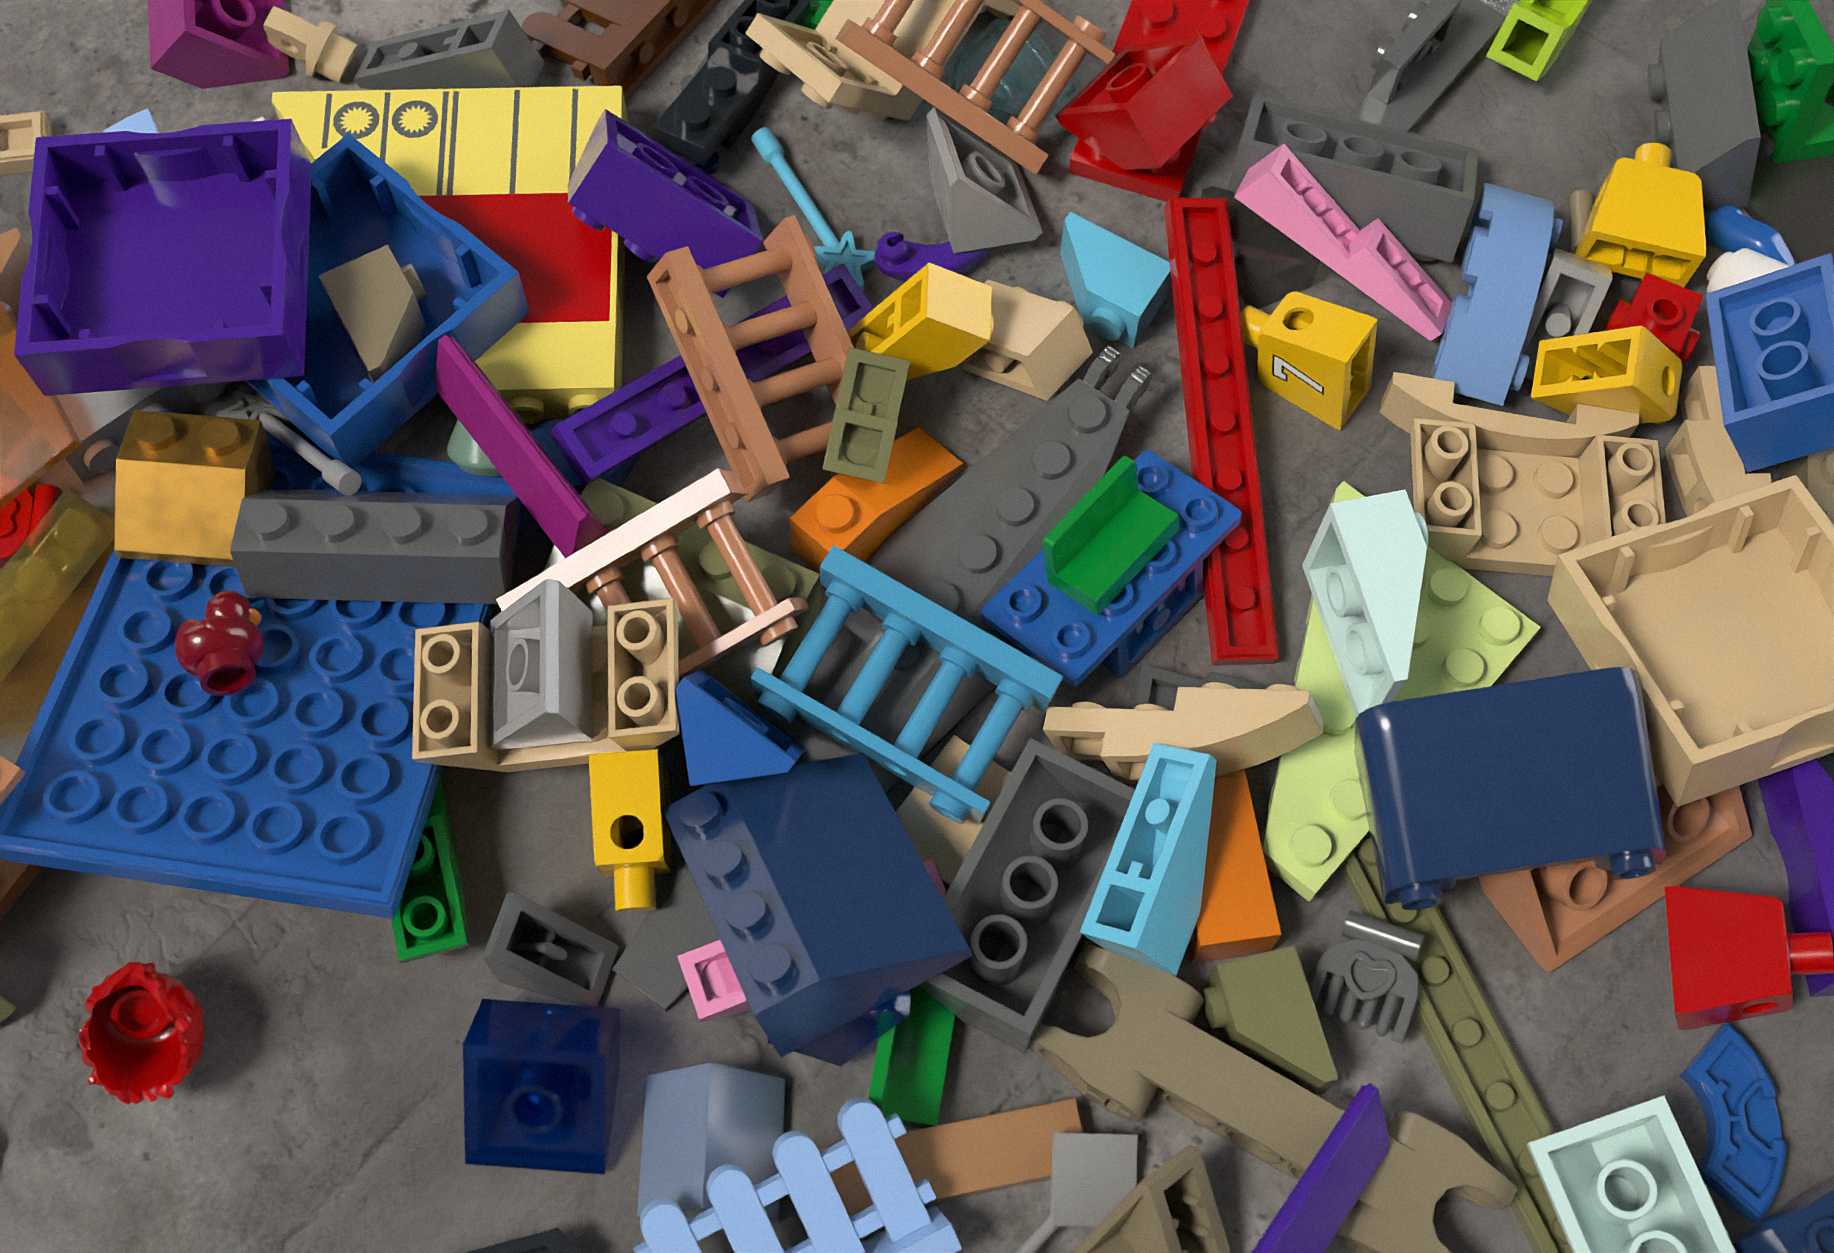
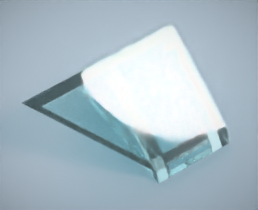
(1020, 78)

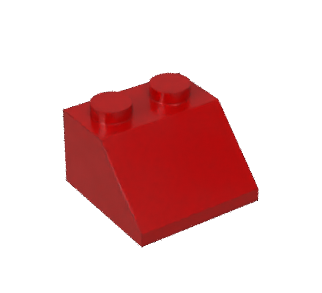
(1148, 103)

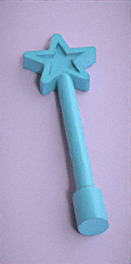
(834, 252)

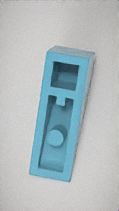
(1157, 863)

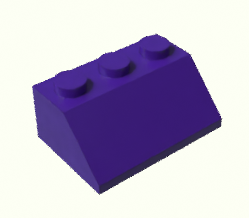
(658, 199)

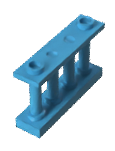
(907, 619)

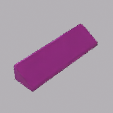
(514, 450)

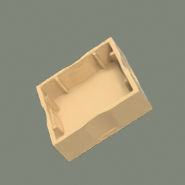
(1723, 631)

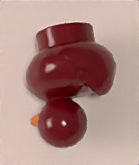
(222, 645)

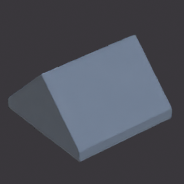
(704, 1121)

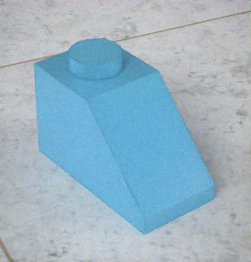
(1112, 280)

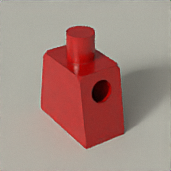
(1735, 956)

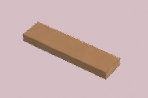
(973, 1154)

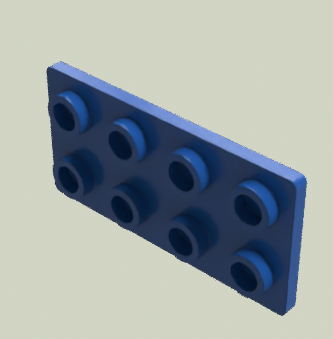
(1075, 639)

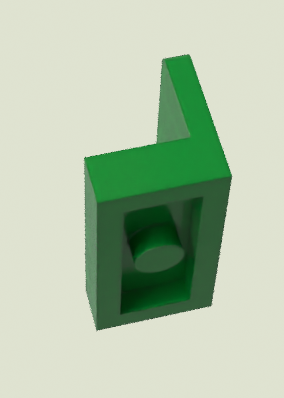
(1106, 538)
(914, 1062)

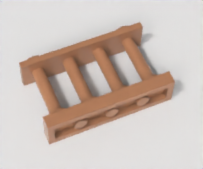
(972, 103)
(711, 347)
(654, 539)

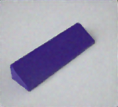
(1331, 1180)

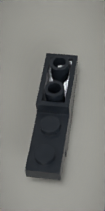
(728, 86)

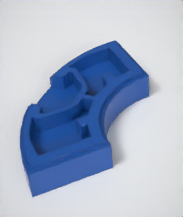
(1742, 1120)

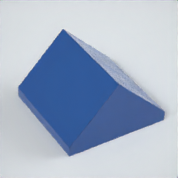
(727, 736)

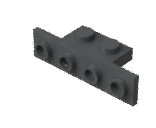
(1425, 60)

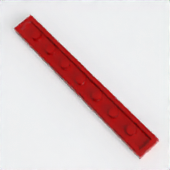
(1221, 427)

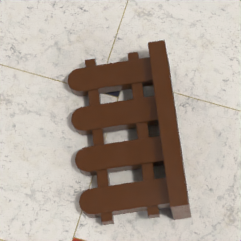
(632, 46)

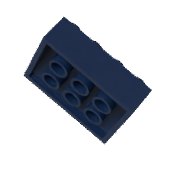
(814, 895)

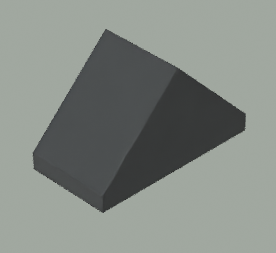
(548, 953)

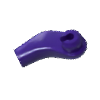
(904, 259)

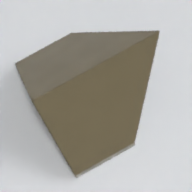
(1164, 1214)

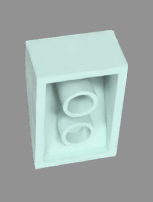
(1367, 591)

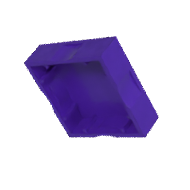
(166, 258)

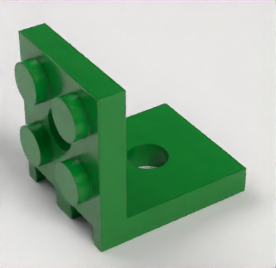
(1791, 78)

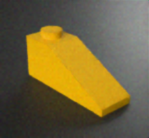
(929, 320)

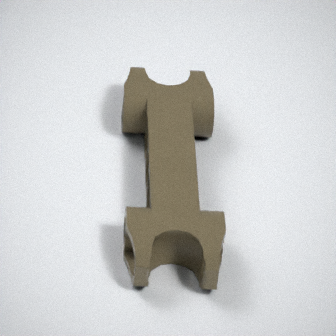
(1164, 1057)

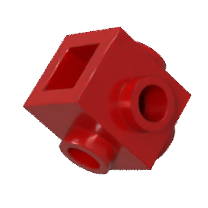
(1663, 310)

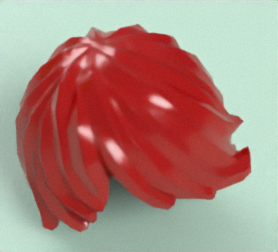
(141, 1033)

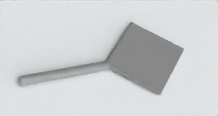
(1087, 1181)

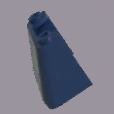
(1509, 783)

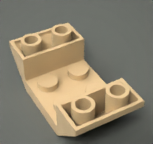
(1528, 508)
(631, 692)

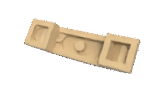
(1502, 431)

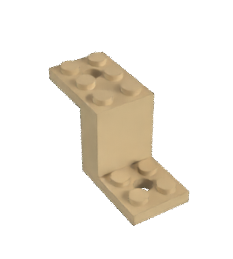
(840, 75)

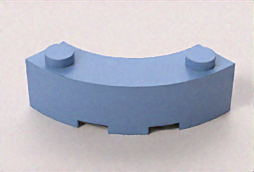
(1504, 273)

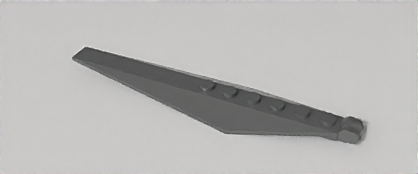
(955, 556)

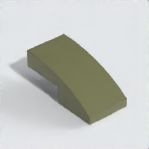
(866, 415)

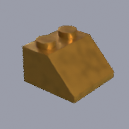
(185, 485)

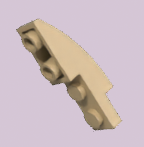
(1701, 452)
(1217, 719)

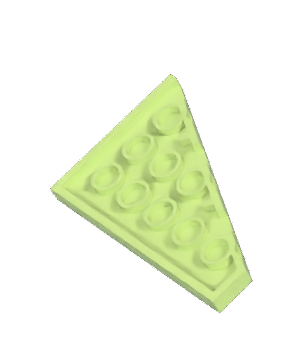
(1317, 803)

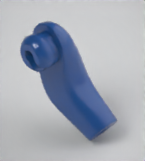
(1732, 231)

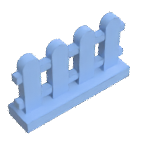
(808, 1182)

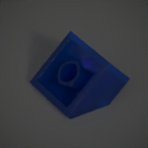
(540, 1085)

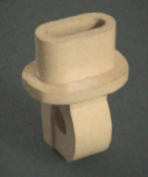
(316, 45)

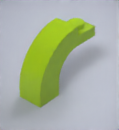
(1536, 34)

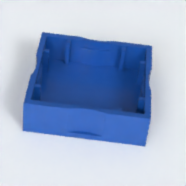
(468, 287)

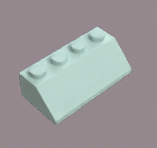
(1629, 1185)

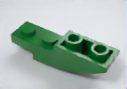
(432, 904)

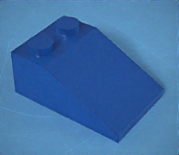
(1776, 362)

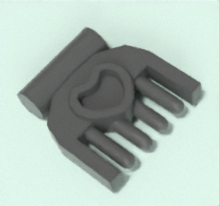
(1371, 967)

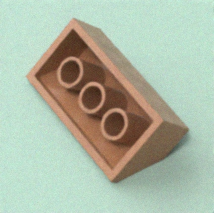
(1575, 904)

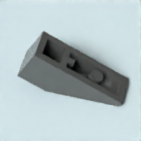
(457, 55)

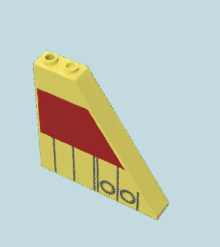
(503, 173)

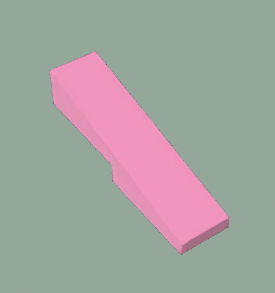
(1368, 258)

